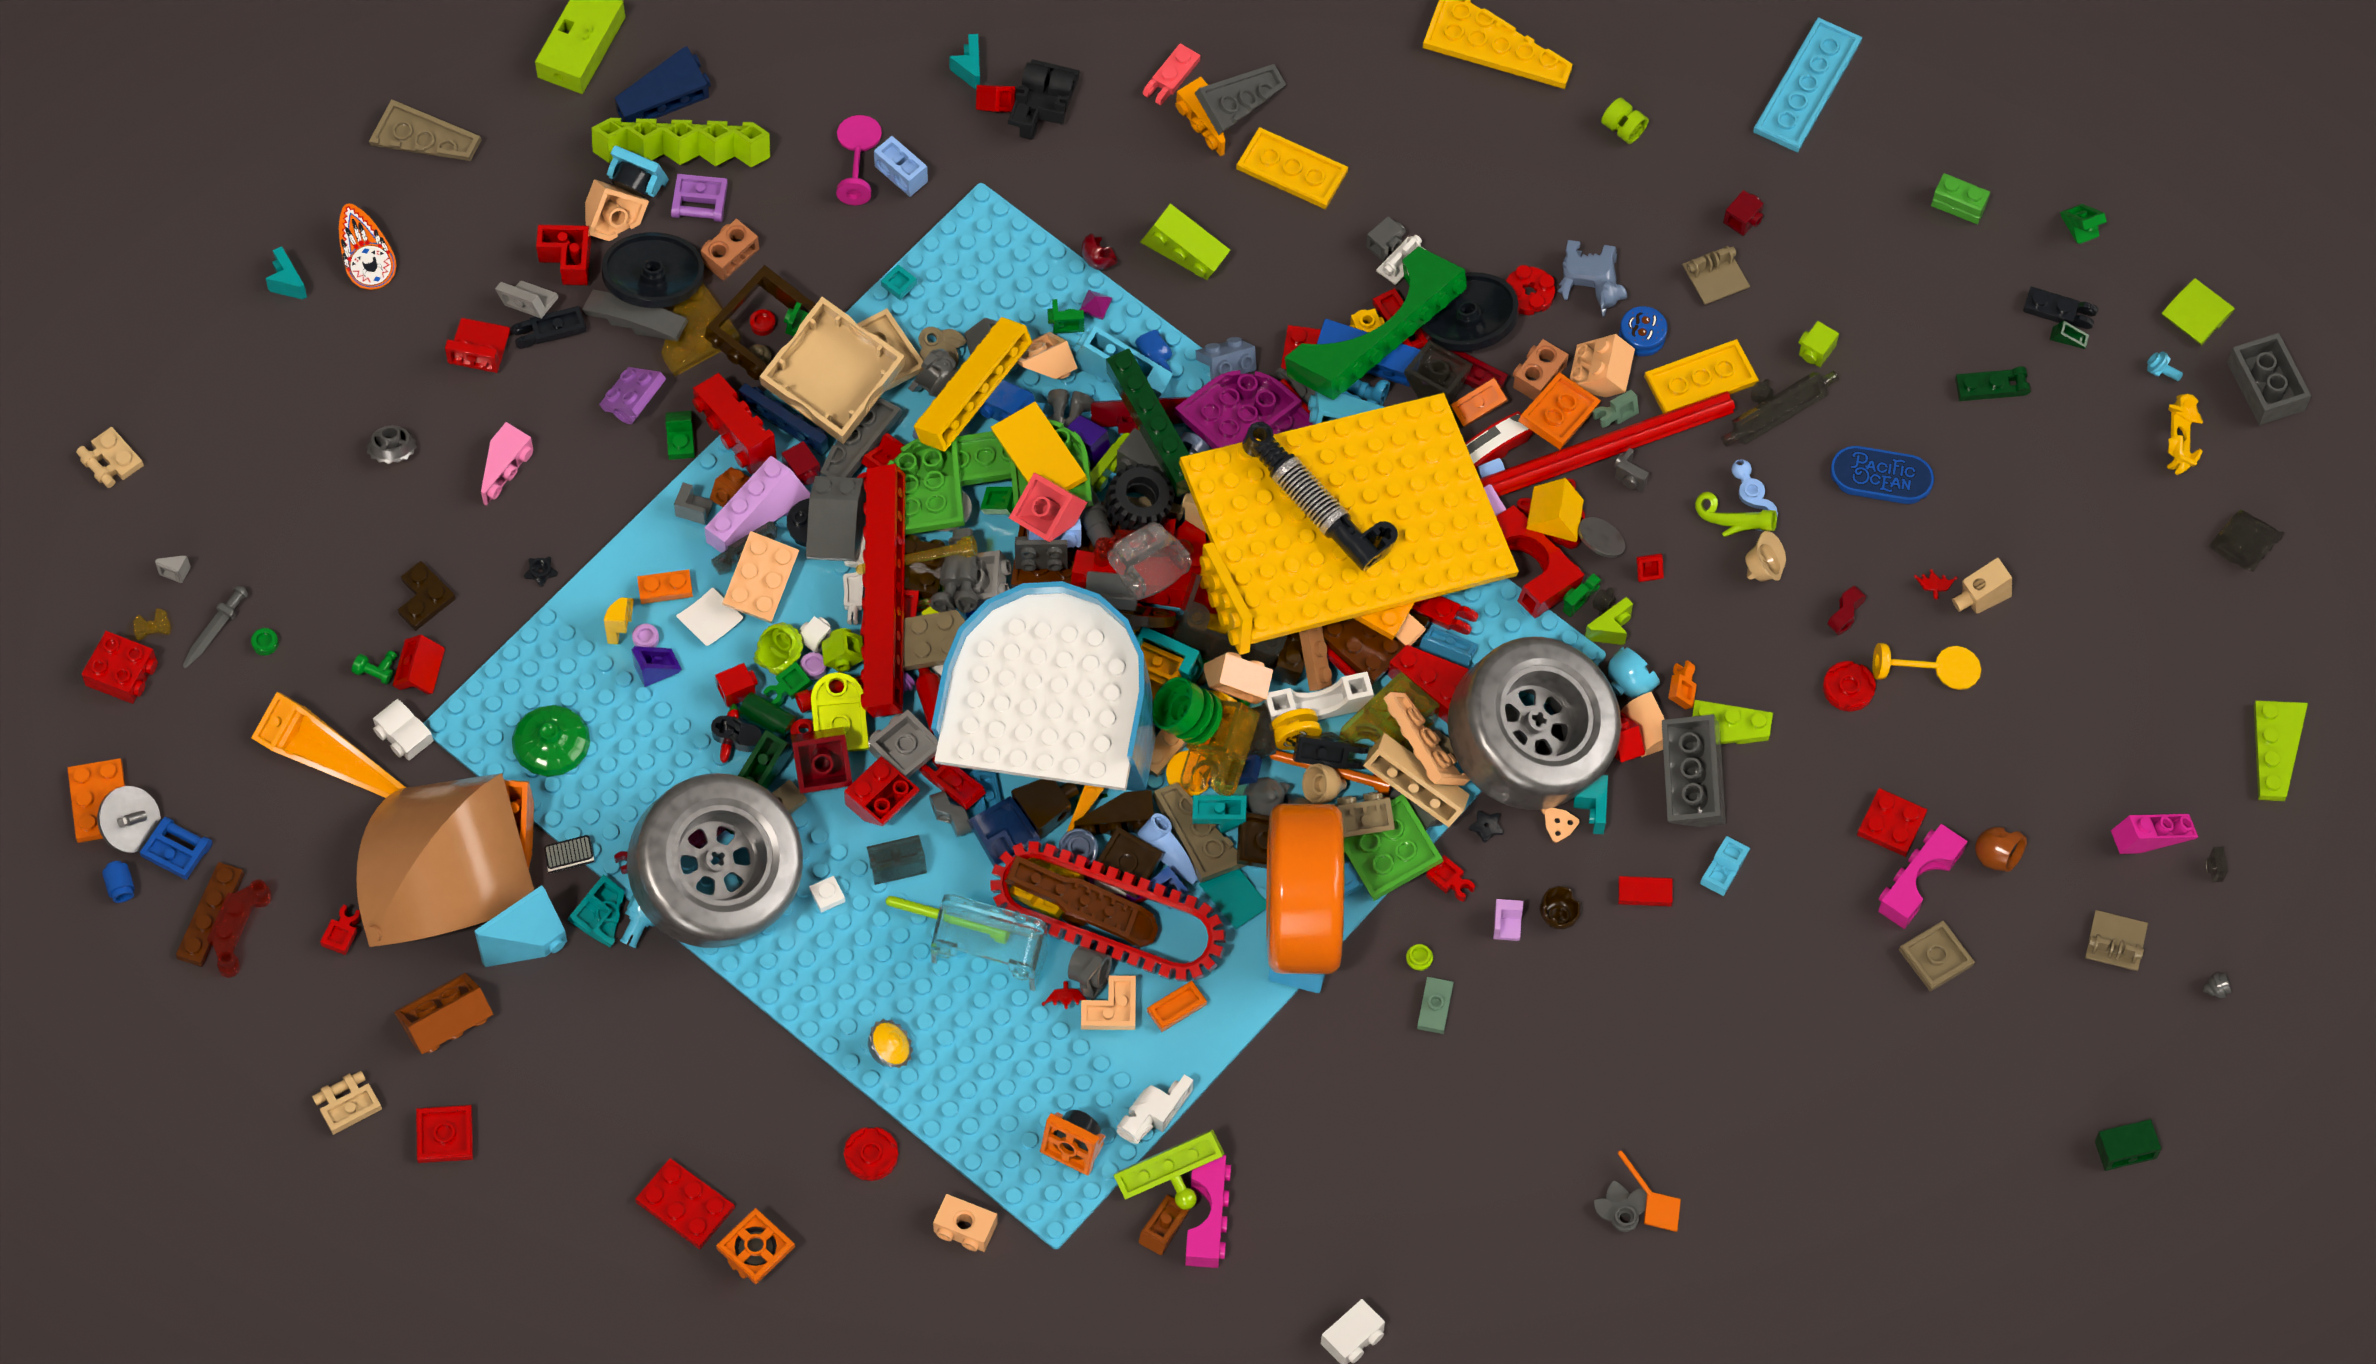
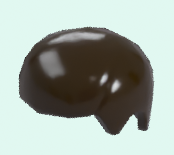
(1559, 908)

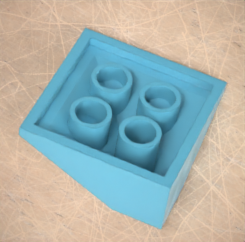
(522, 931)

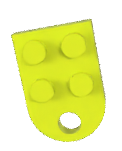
(840, 710)

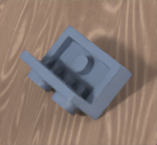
(1228, 357)

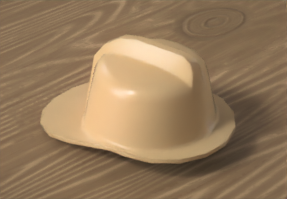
(1766, 558)

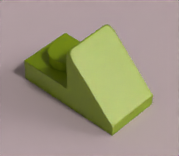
(1608, 626)

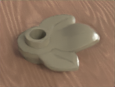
(945, 339)

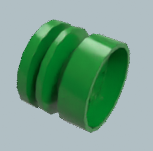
(1187, 711)

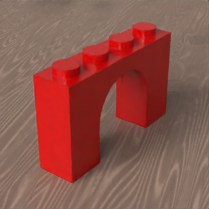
(1558, 571)

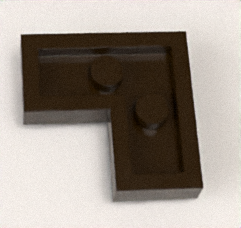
(429, 598)

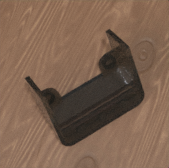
(1193, 631)

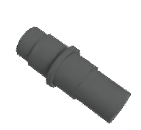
(1095, 521)

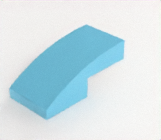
(1725, 866)

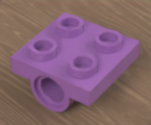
(632, 393)

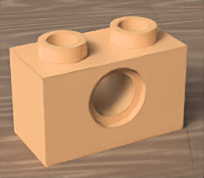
(956, 1211)

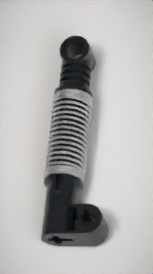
(1331, 519)

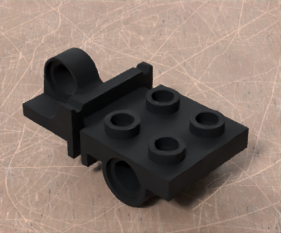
(1042, 96)

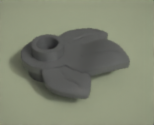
(1621, 1203)

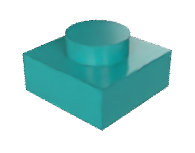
(898, 282)

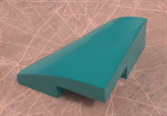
(599, 911)

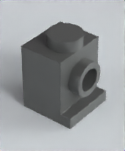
(1385, 238)

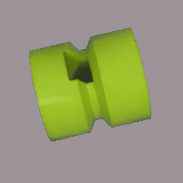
(1626, 122)

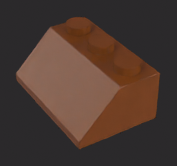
(444, 1013)

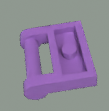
(699, 190)

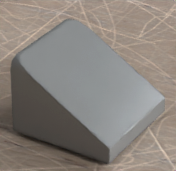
(173, 567)

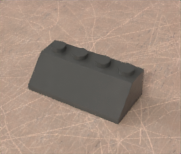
(1693, 771)

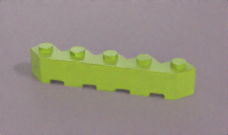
(683, 140)

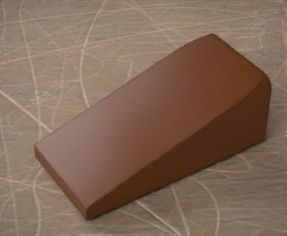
(1162, 1226)

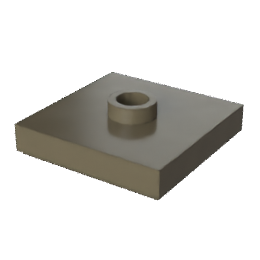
(1936, 956)

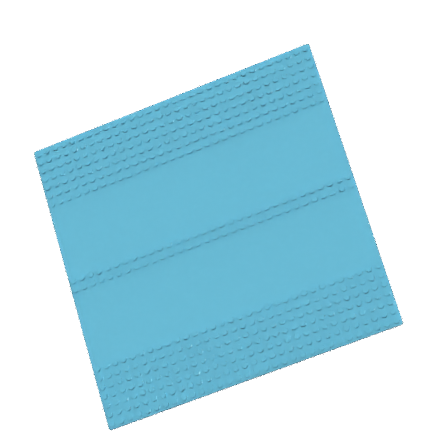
(982, 1043)

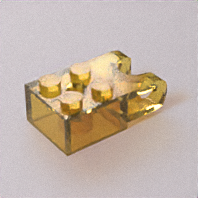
(1375, 719)
(1223, 754)

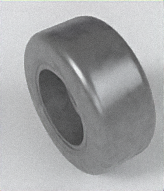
(1581, 704)
(758, 825)

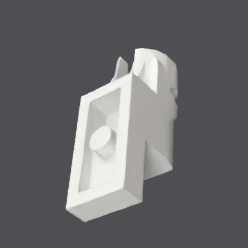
(1154, 1109)

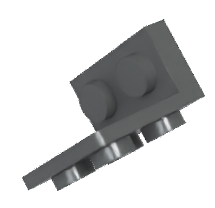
(1040, 554)

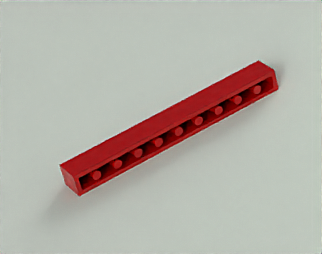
(883, 591)

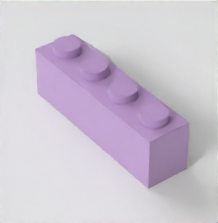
(761, 499)

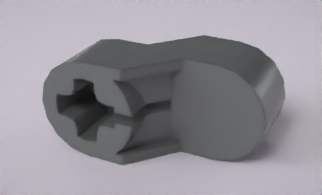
(950, 813)

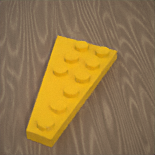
(1487, 40)

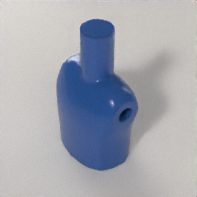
(1155, 348)

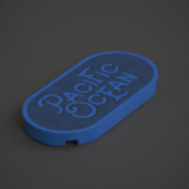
(1882, 474)

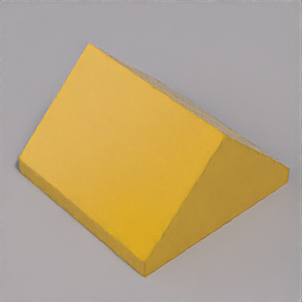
(1555, 510)

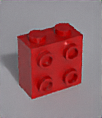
(119, 667)

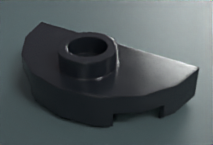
(798, 522)

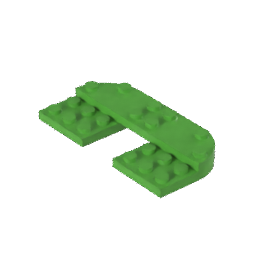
(937, 477)

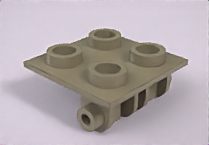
(1716, 275)
(2116, 940)

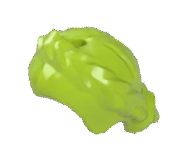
(778, 647)

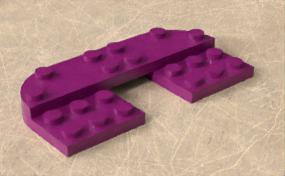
(1234, 401)

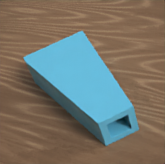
(1098, 345)
(1325, 409)

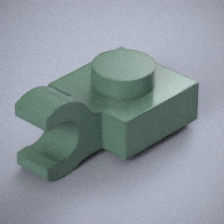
(1620, 409)

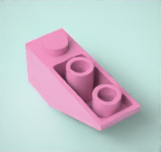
(505, 455)

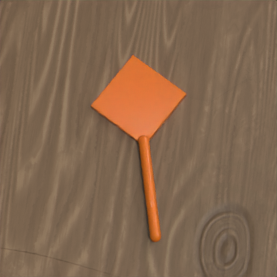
(1660, 1209)

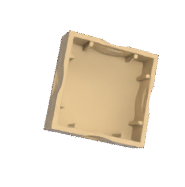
(832, 370)

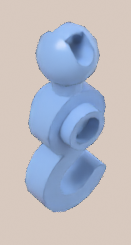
(1751, 490)

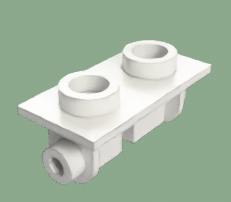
(1392, 267)

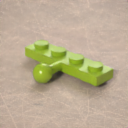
(1169, 1166)

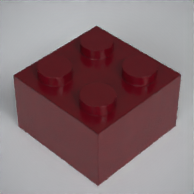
(821, 760)

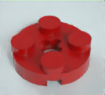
(1537, 279)

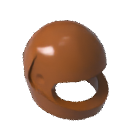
(1995, 847)

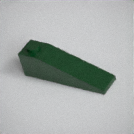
(766, 760)

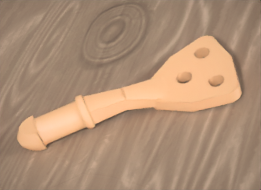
(1565, 830)

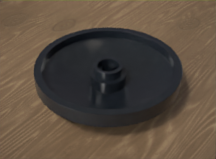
(652, 270)
(1477, 316)

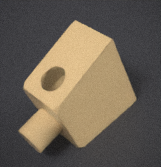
(1985, 588)

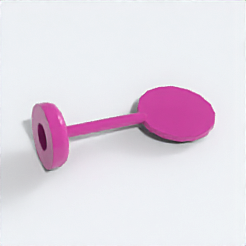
(857, 134)

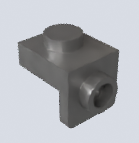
(1630, 474)

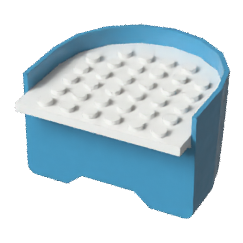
(1047, 691)

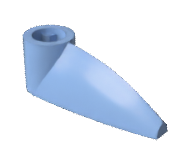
(1157, 834)

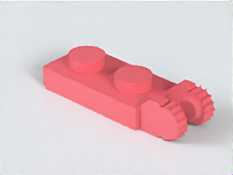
(1172, 73)

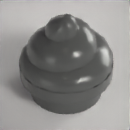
(2218, 985)

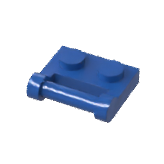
(172, 855)

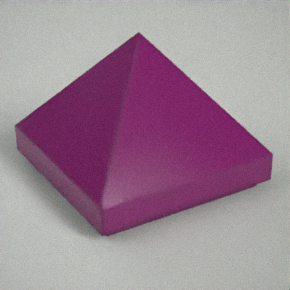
(1096, 304)

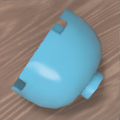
(1630, 675)

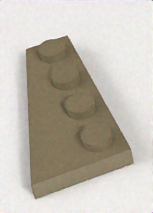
(421, 133)
(1204, 844)

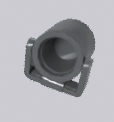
(1090, 969)

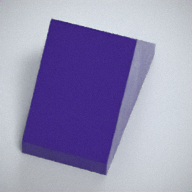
(1093, 436)
(654, 664)

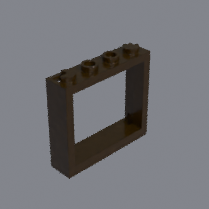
(734, 350)

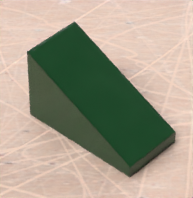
(2069, 335)

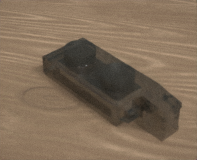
(725, 560)

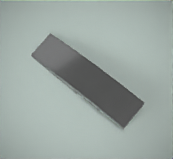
(643, 321)

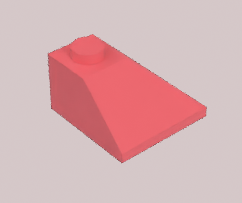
(1047, 508)

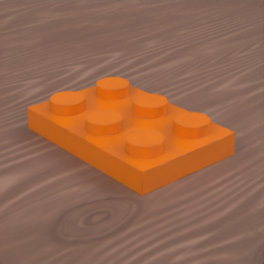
(1559, 411)
(88, 787)

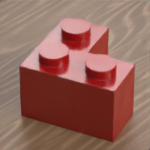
(569, 247)

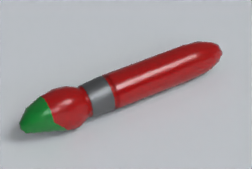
(725, 748)

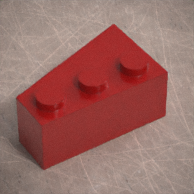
(1430, 673)

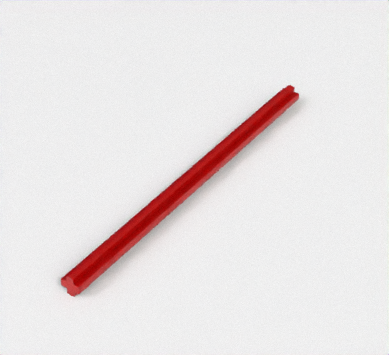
(1610, 444)

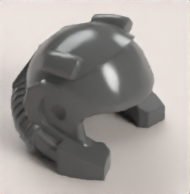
(937, 371)

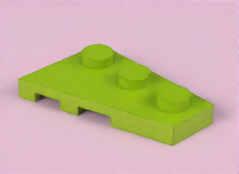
(1737, 723)

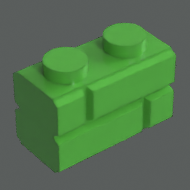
(1960, 198)

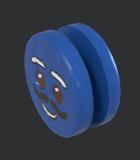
(1644, 330)

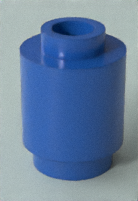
(118, 881)

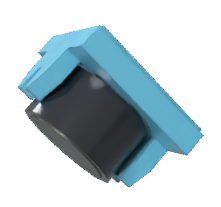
(635, 173)

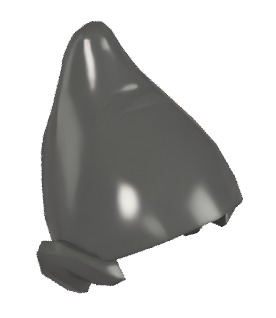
(1265, 795)

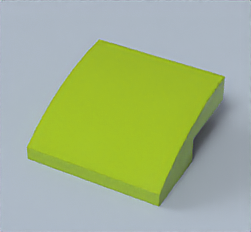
(2198, 311)

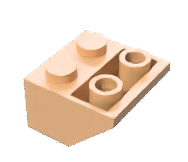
(1603, 365)
(1238, 677)

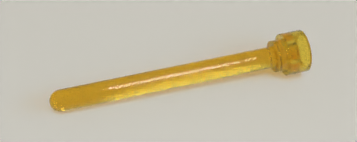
(965, 547)

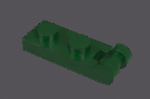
(1992, 384)

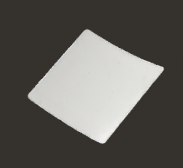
(709, 618)

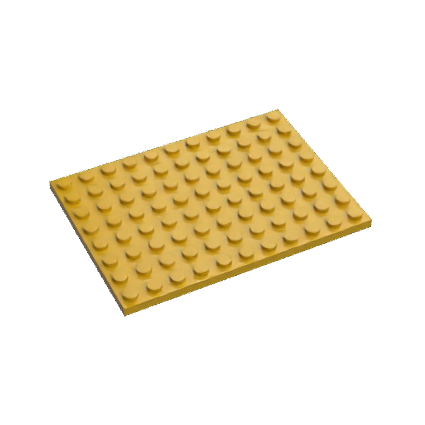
(1380, 465)

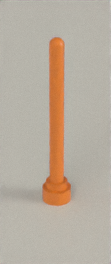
(1376, 782)

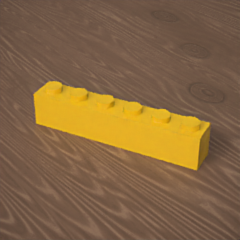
(972, 384)

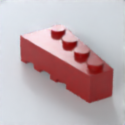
(734, 423)

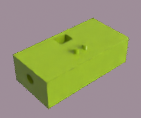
(579, 42)

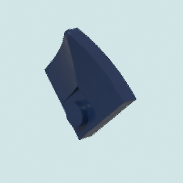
(1002, 828)

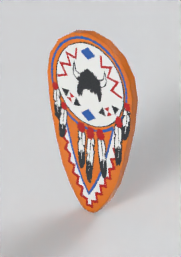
(364, 250)

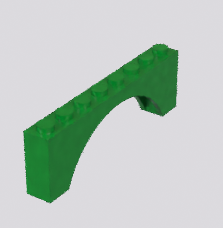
(1336, 366)

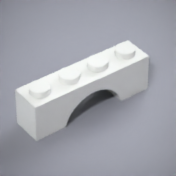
(1342, 698)

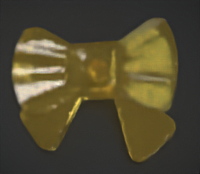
(160, 625)

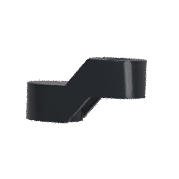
(735, 733)

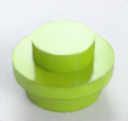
(1419, 957)

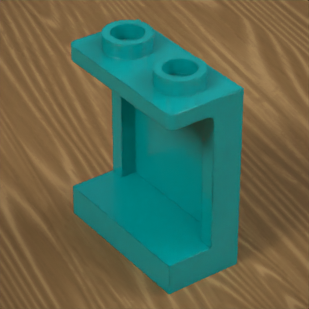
(1192, 664)

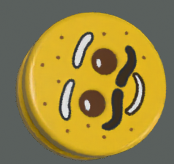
(1292, 723)

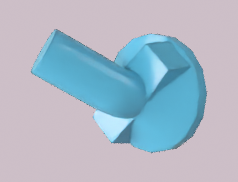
(2159, 364)

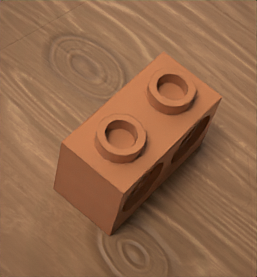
(733, 252)
(1542, 371)

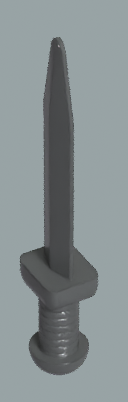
(225, 612)

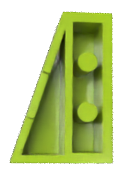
(1185, 243)

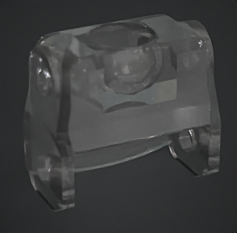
(1149, 560)

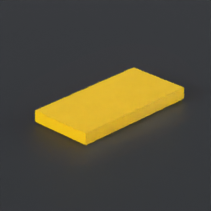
(1292, 168)
(1701, 376)
(1038, 448)

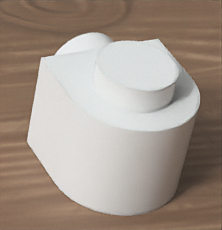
(814, 633)

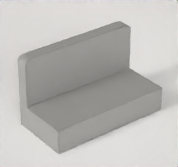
(527, 298)

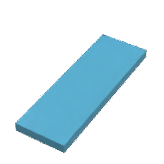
(1807, 85)

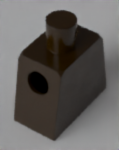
(1045, 803)

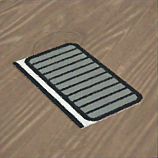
(568, 854)

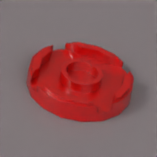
(1849, 686)
(871, 1153)

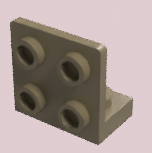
(1366, 814)

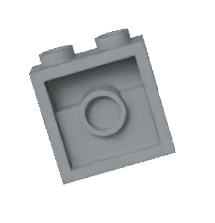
(991, 575)
(904, 743)

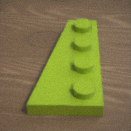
(2277, 741)

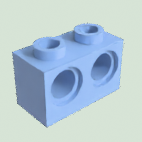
(900, 166)

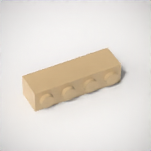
(1408, 776)

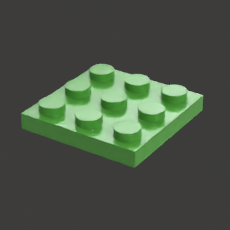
(1392, 856)

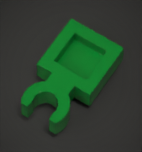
(1576, 598)
(790, 682)

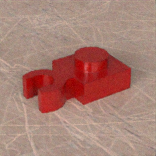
(1449, 876)
(340, 933)

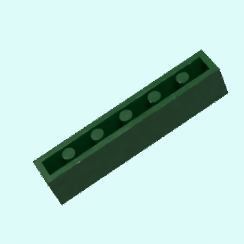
(1149, 416)

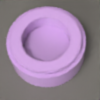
(645, 636)
(813, 665)

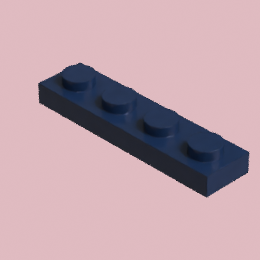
(778, 415)

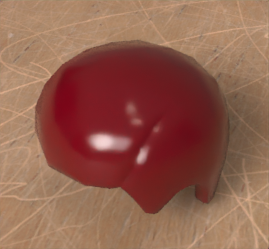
(1097, 256)

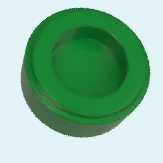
(264, 641)

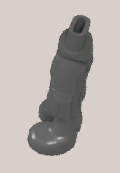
(1059, 400)
(957, 571)

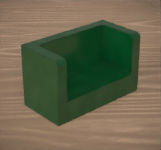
(2127, 1145)

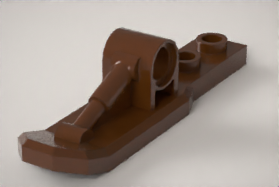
(1085, 902)

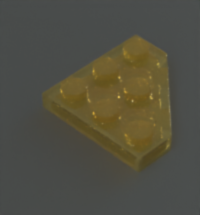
(692, 346)

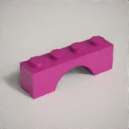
(1940, 852)
(1203, 1241)

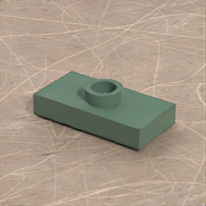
(1435, 1005)

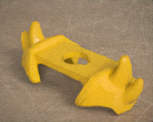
(2183, 414)

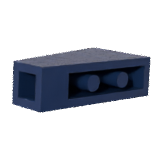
(664, 89)

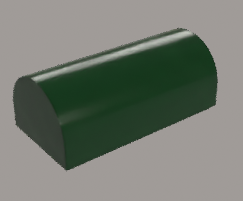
(766, 715)

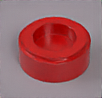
(762, 322)

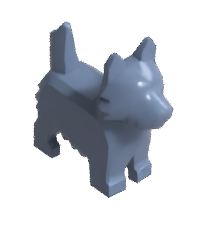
(1594, 272)

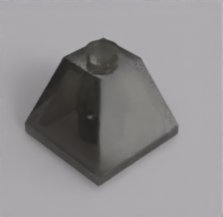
(1437, 372)

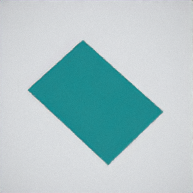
(1235, 897)

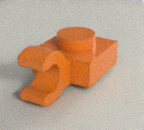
(1682, 687)

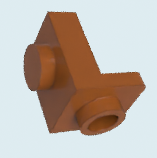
(727, 486)

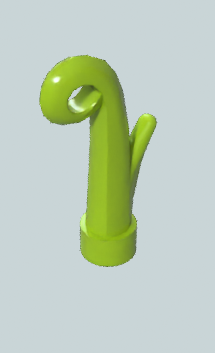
(1739, 522)

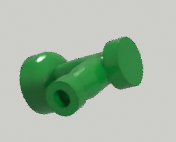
(361, 665)

